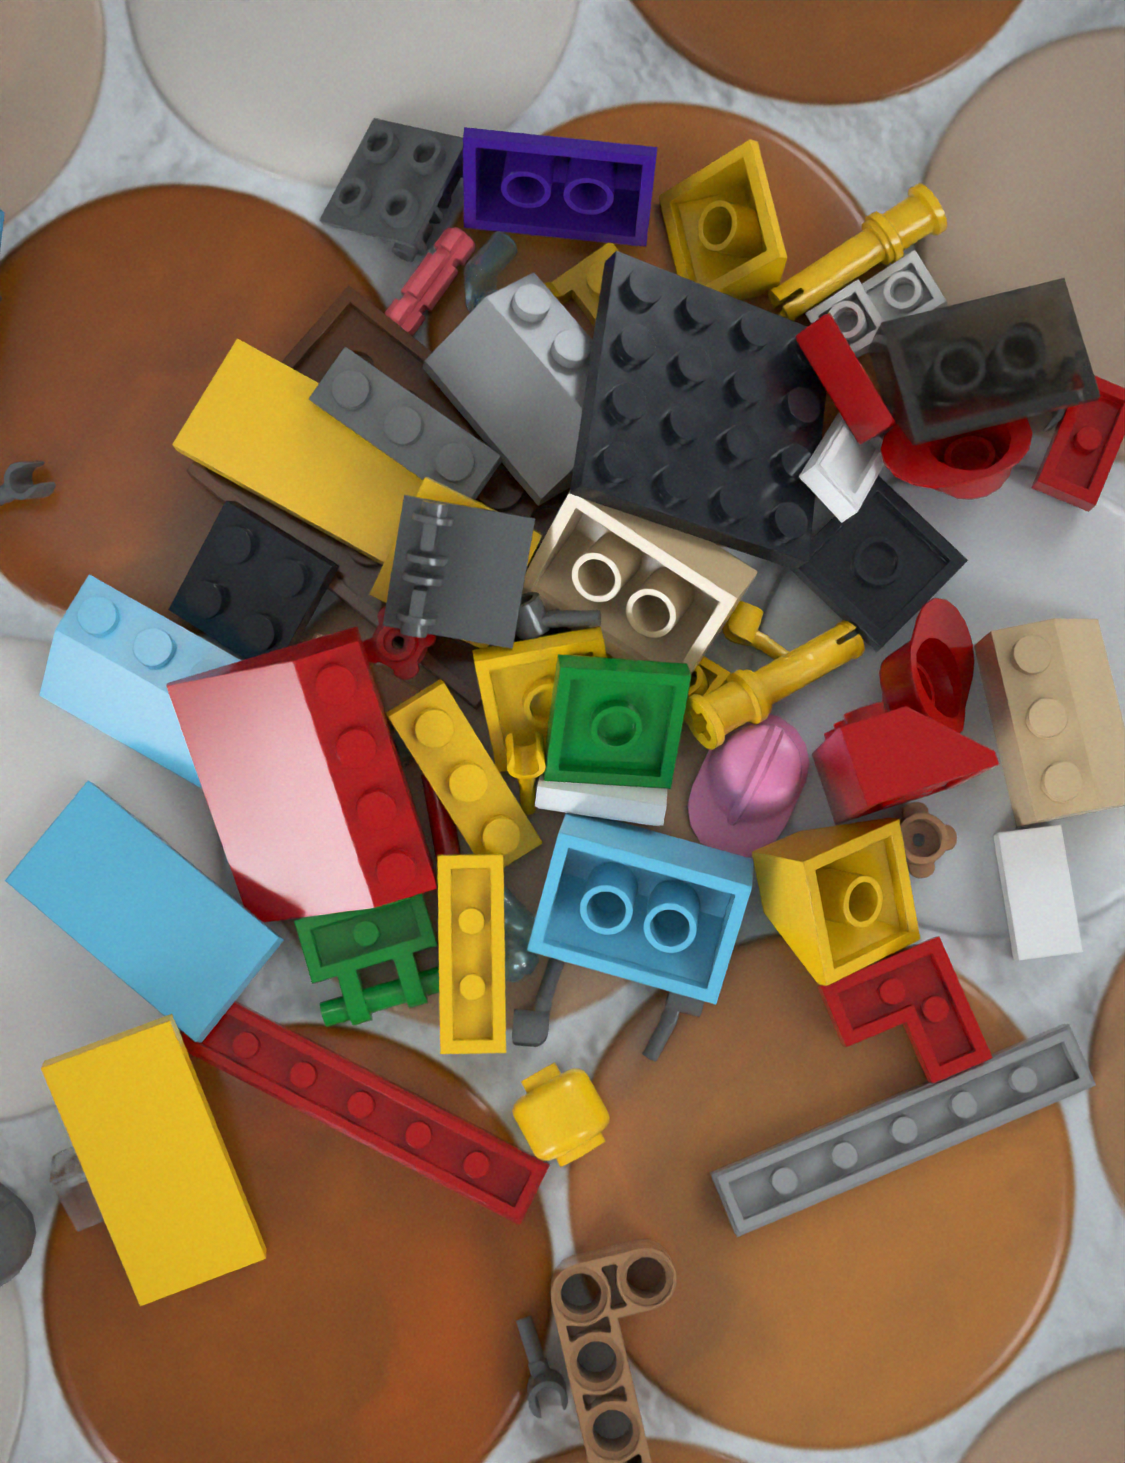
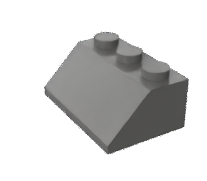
(520, 382)

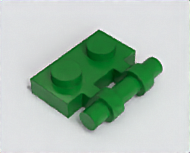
(363, 938)

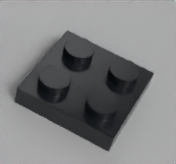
(879, 565)
(252, 584)

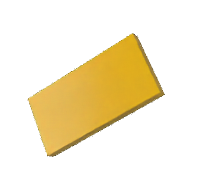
(284, 448)
(154, 1159)

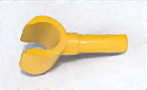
(743, 630)
(525, 765)

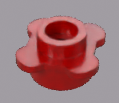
(403, 660)

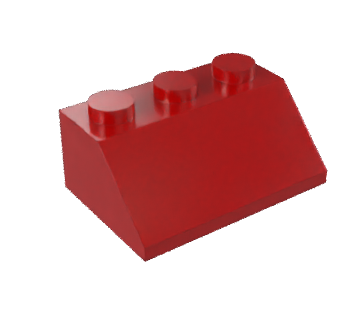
(892, 759)

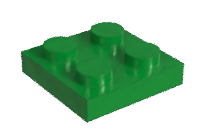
(615, 721)

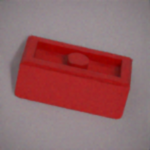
(845, 379)

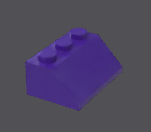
(557, 186)

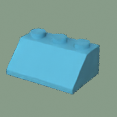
(114, 668)
(642, 906)

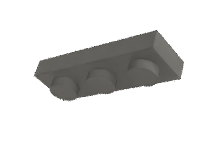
(404, 426)

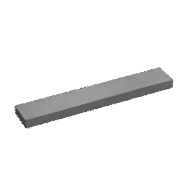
(901, 1130)

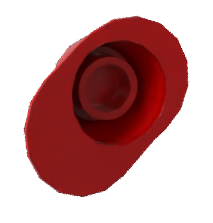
(959, 465)
(932, 668)

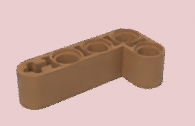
(599, 1321)

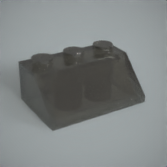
(983, 362)

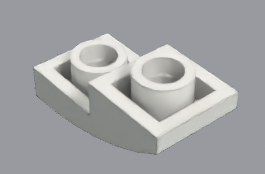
(891, 294)

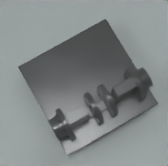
(397, 185)
(458, 572)

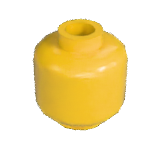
(561, 1114)

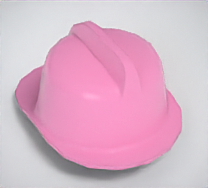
(749, 787)

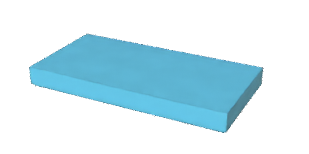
(144, 911)

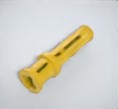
(881, 240)
(751, 694)

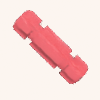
(431, 279)

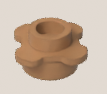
(936, 837)

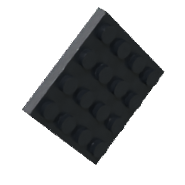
(699, 414)

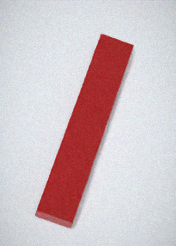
(372, 1110)

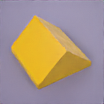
(726, 226)

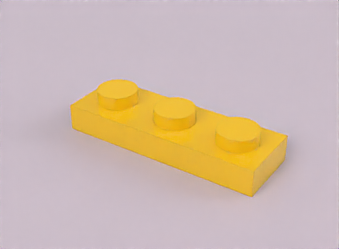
(463, 774)
(471, 953)

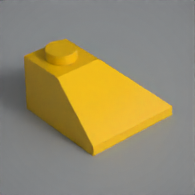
(839, 895)

